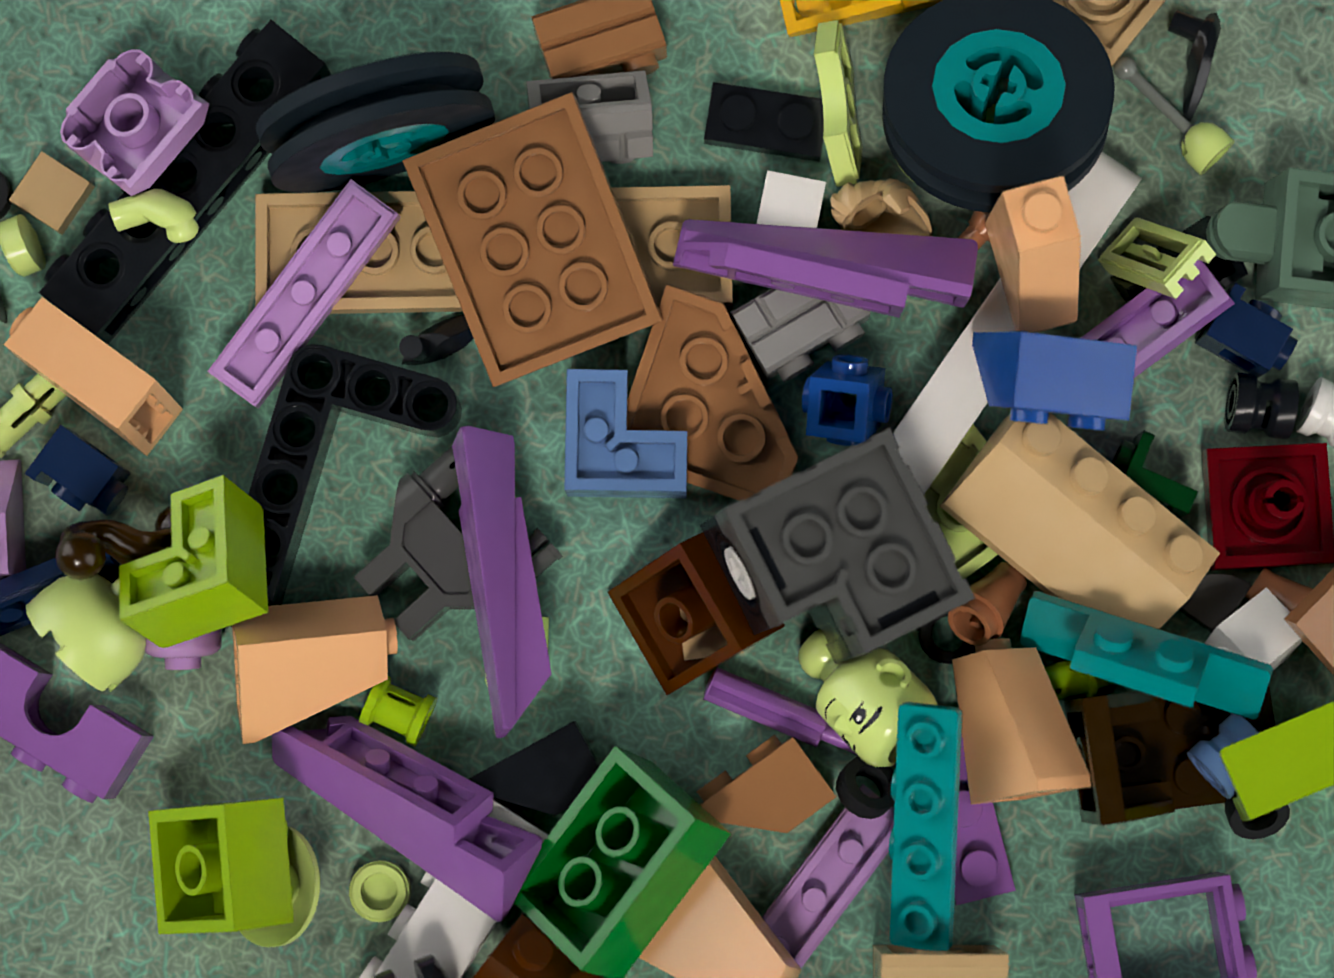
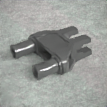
(433, 548)

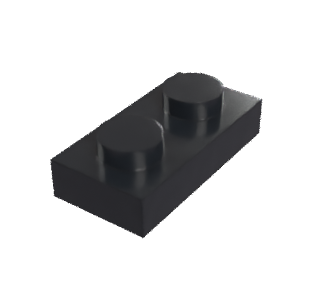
(765, 122)

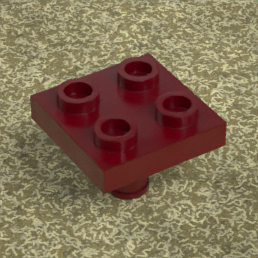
(1269, 505)

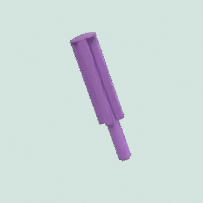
(770, 709)

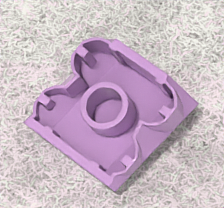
(132, 120)

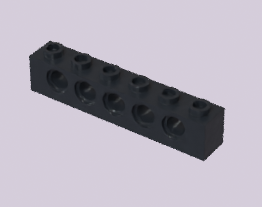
(220, 174)

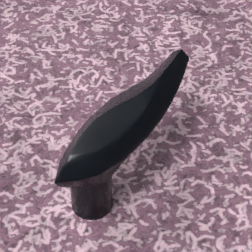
(1205, 37)
(436, 341)

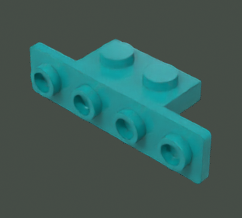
(1145, 657)
(925, 826)

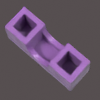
(92, 756)

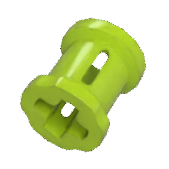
(398, 710)

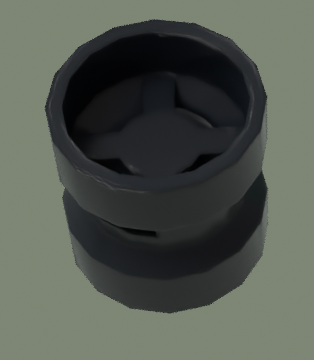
(1261, 405)

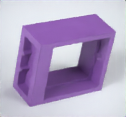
(1225, 909)

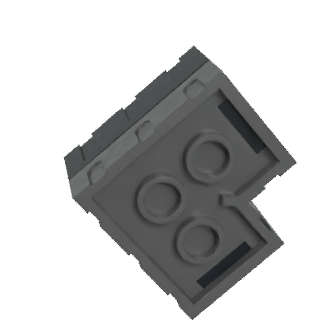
(843, 544)

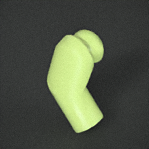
(156, 207)

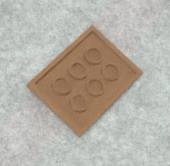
(533, 239)

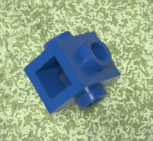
(833, 413)

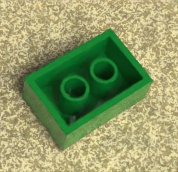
(618, 864)

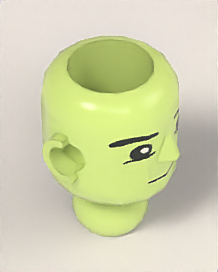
(863, 697)

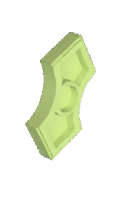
(839, 111)

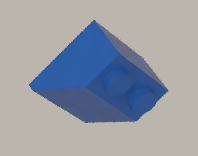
(1057, 376)

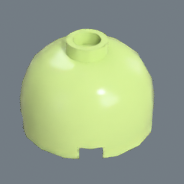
(88, 629)

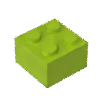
(221, 867)

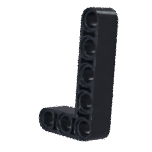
(324, 407)

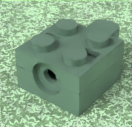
(1285, 236)

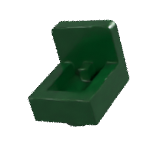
(1170, 494)

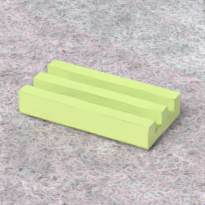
(1173, 268)

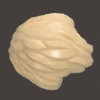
(880, 208)

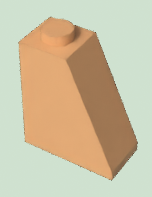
(1037, 254)
(93, 375)
(307, 660)
(1014, 727)
(718, 935)

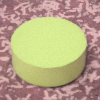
(21, 246)
(380, 891)

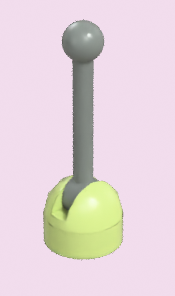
(1202, 142)

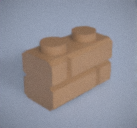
(600, 38)

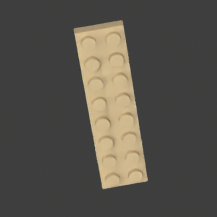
(410, 274)

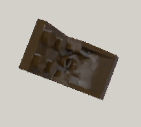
(1139, 754)

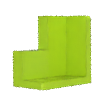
(207, 576)
(1282, 763)

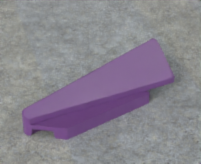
(833, 265)
(500, 573)
(414, 808)

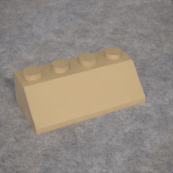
(1078, 524)

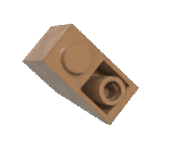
(772, 793)

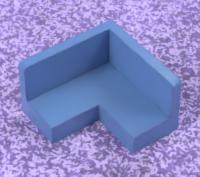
(607, 457)

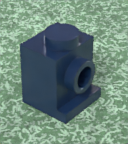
(1249, 335)
(80, 472)

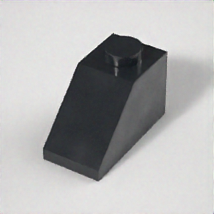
(544, 774)

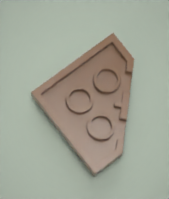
(705, 383)

